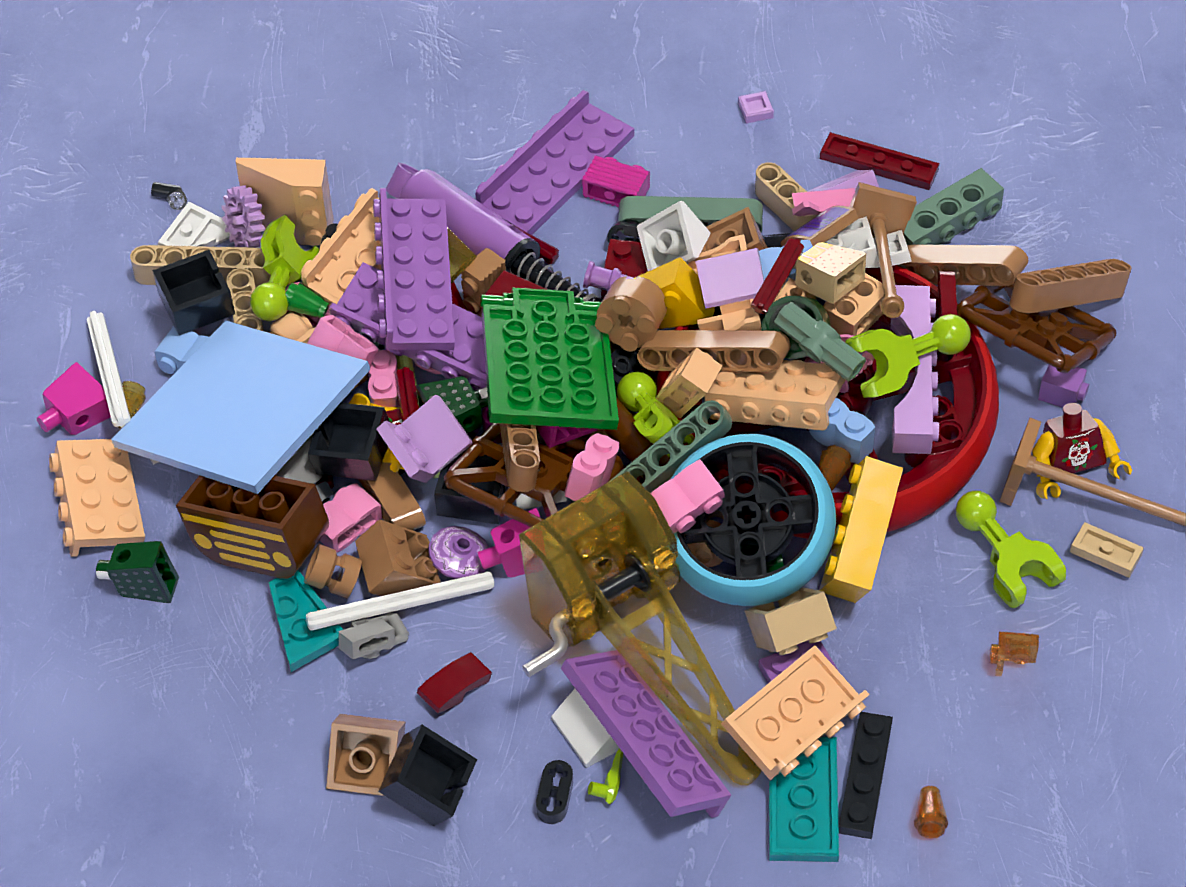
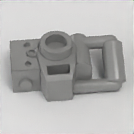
(372, 635)

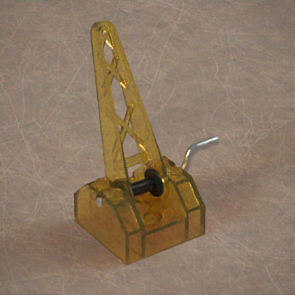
(577, 597)

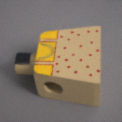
(830, 271)

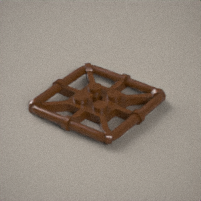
(1038, 331)
(551, 478)

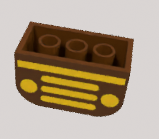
(255, 531)

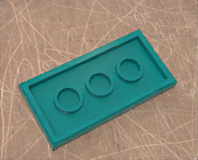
(806, 809)

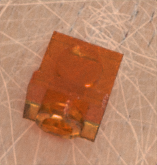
(1013, 647)

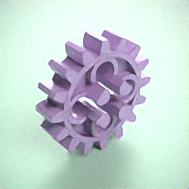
(243, 217)

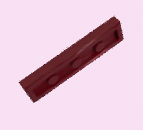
(881, 160)

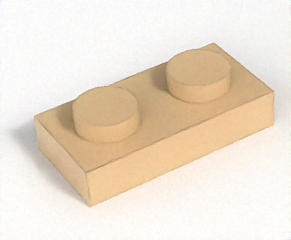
(1106, 550)

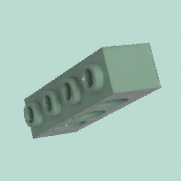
(954, 209)

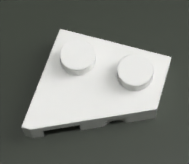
(195, 228)

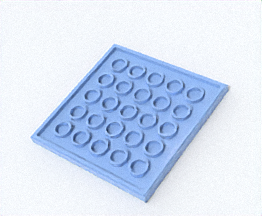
(241, 406)

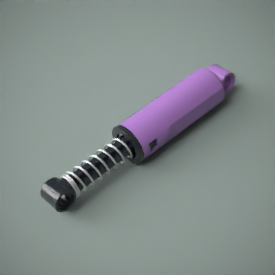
(482, 228)

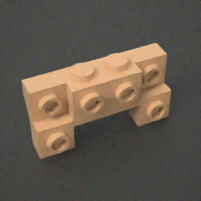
(733, 315)

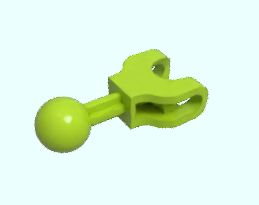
(284, 263)
(899, 354)
(653, 420)
(1011, 555)

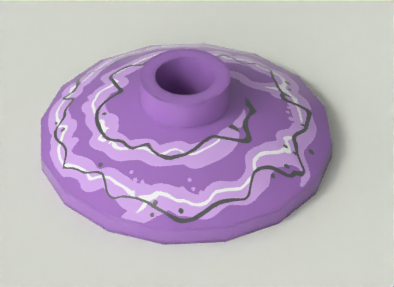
(450, 558)

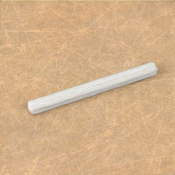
(108, 369)
(399, 600)

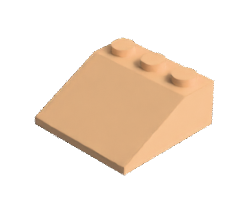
(291, 189)

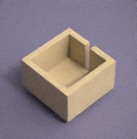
(800, 618)

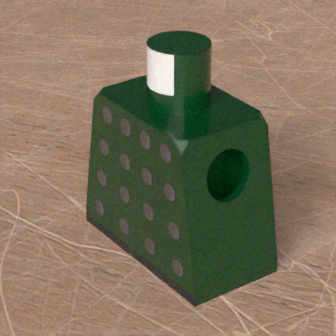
(459, 398)
(140, 571)

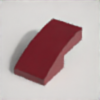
(452, 682)

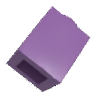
(1063, 388)

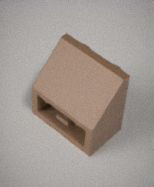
(395, 559)

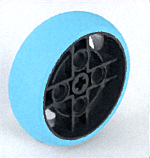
(807, 514)

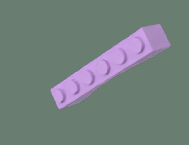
(913, 416)

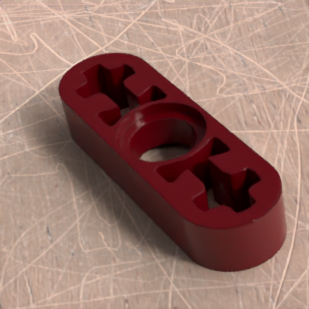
(947, 293)

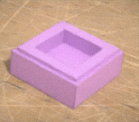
(755, 107)

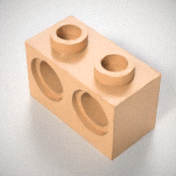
(858, 308)
(689, 382)

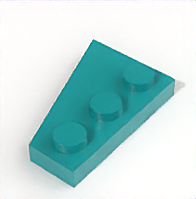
(291, 603)

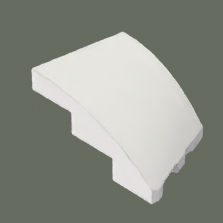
(860, 238)

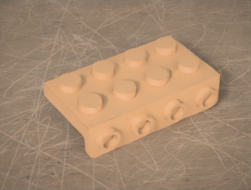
(344, 252)
(788, 397)
(95, 494)
(794, 713)

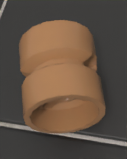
(322, 567)

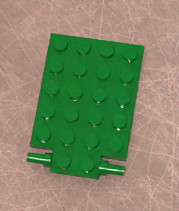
(547, 360)

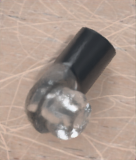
(173, 194)

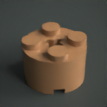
(631, 312)

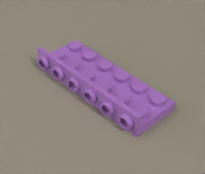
(552, 164)
(413, 273)
(360, 311)
(646, 734)

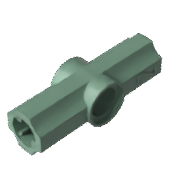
(819, 341)

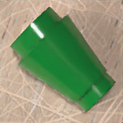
(305, 301)

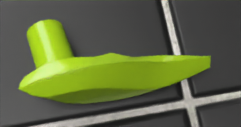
(610, 787)

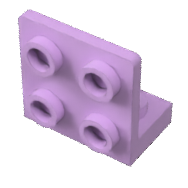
(426, 439)

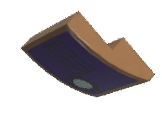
(825, 225)

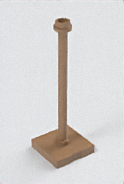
(886, 213)
(1026, 463)

